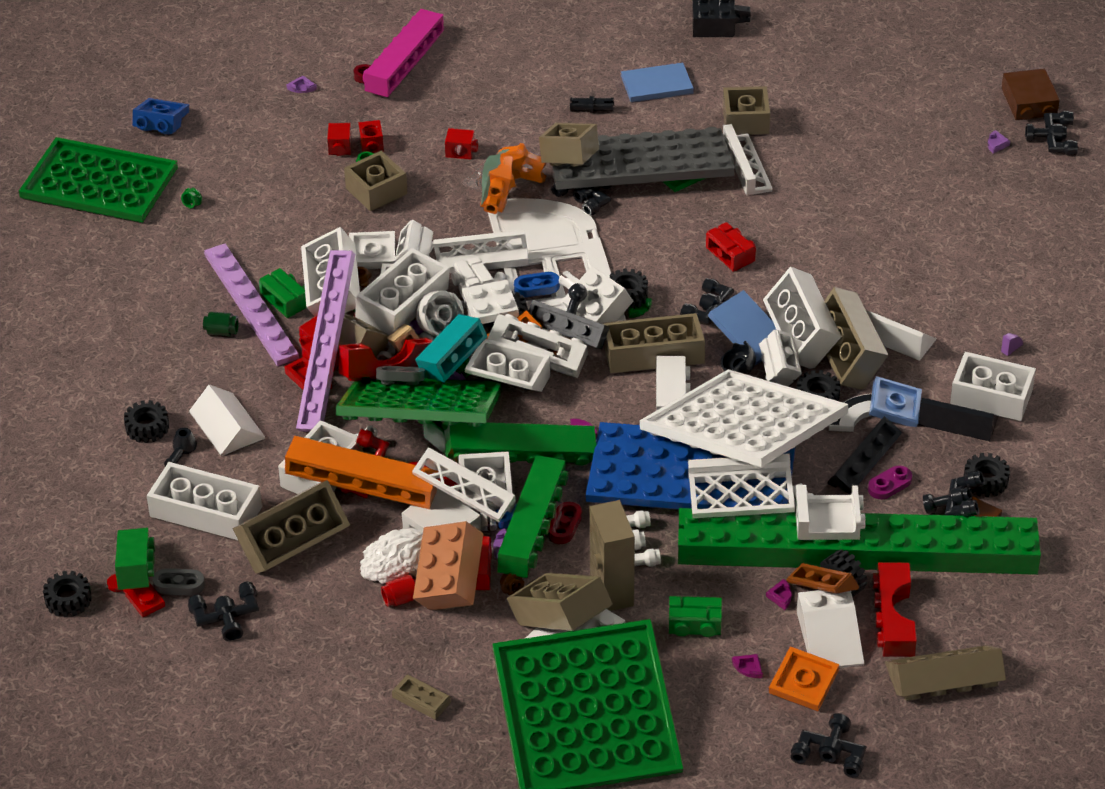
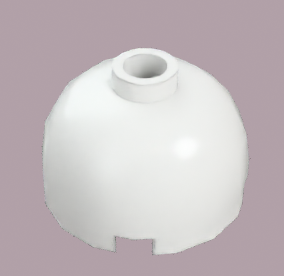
(437, 311)

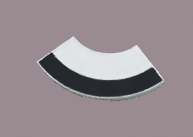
(857, 410)

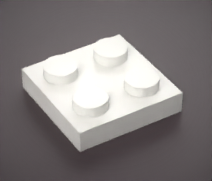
(374, 248)
(489, 300)

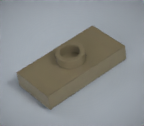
(421, 696)

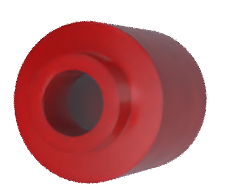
(398, 591)

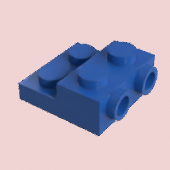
(159, 115)

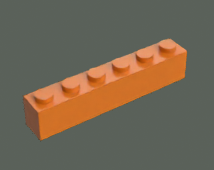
(358, 472)

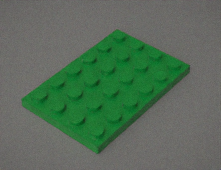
(98, 179)

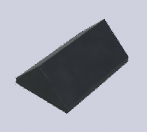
(957, 419)

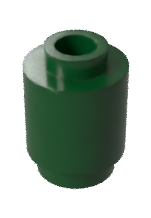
(220, 324)

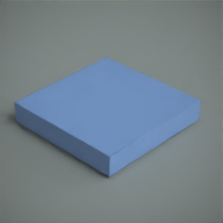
(895, 401)

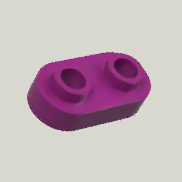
(890, 482)

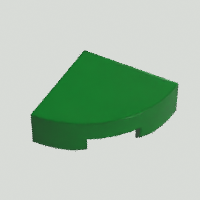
(642, 310)

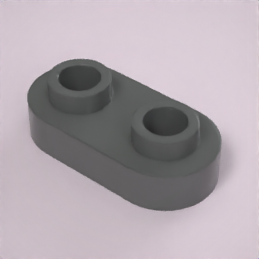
(391, 374)
(179, 582)

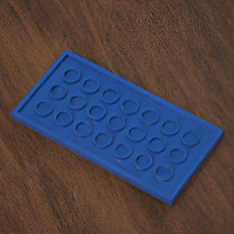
(654, 471)

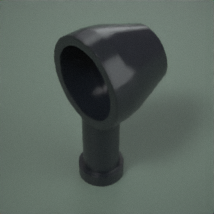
(183, 443)

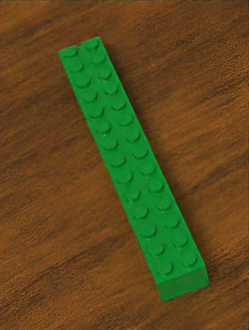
(923, 541)

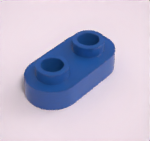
(537, 284)

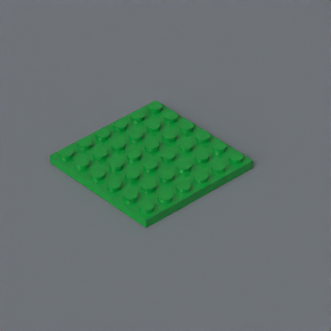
(428, 402)
(587, 707)

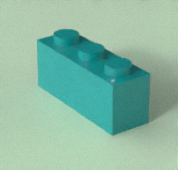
(451, 347)

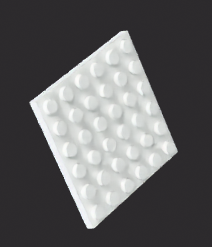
(744, 418)

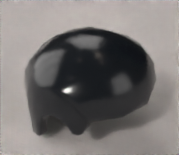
(739, 357)

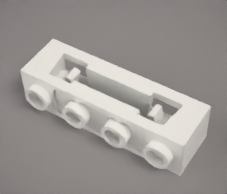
(570, 353)

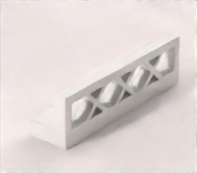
(742, 165)
(501, 256)
(466, 479)

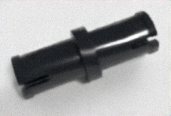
(592, 104)

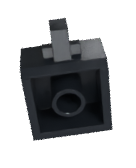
(717, 17)

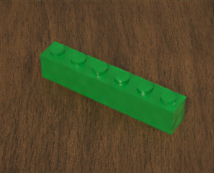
(522, 441)
(532, 516)

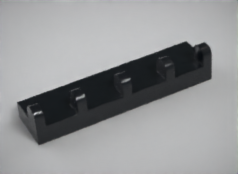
(865, 456)

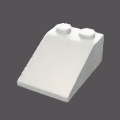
(830, 627)

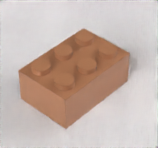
(448, 566)

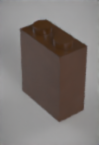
(1030, 94)

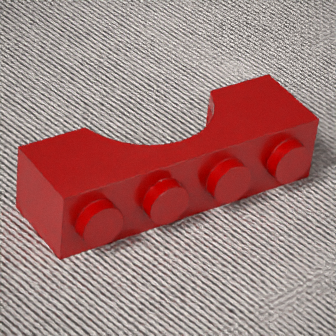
(359, 361)
(897, 632)

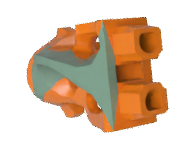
(502, 170)

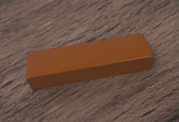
(823, 579)

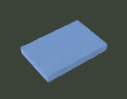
(657, 82)
(743, 321)

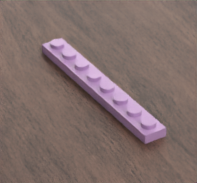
(251, 305)
(326, 339)

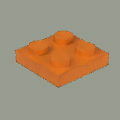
(804, 678)

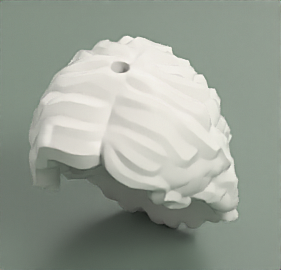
(392, 556)

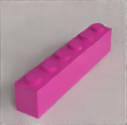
(403, 53)

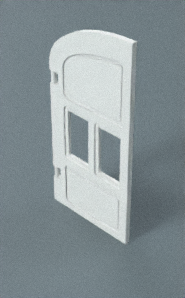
(552, 235)

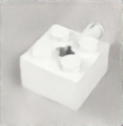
(604, 298)
(494, 468)

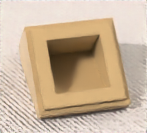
(400, 335)

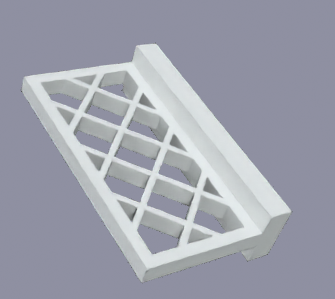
(725, 469)

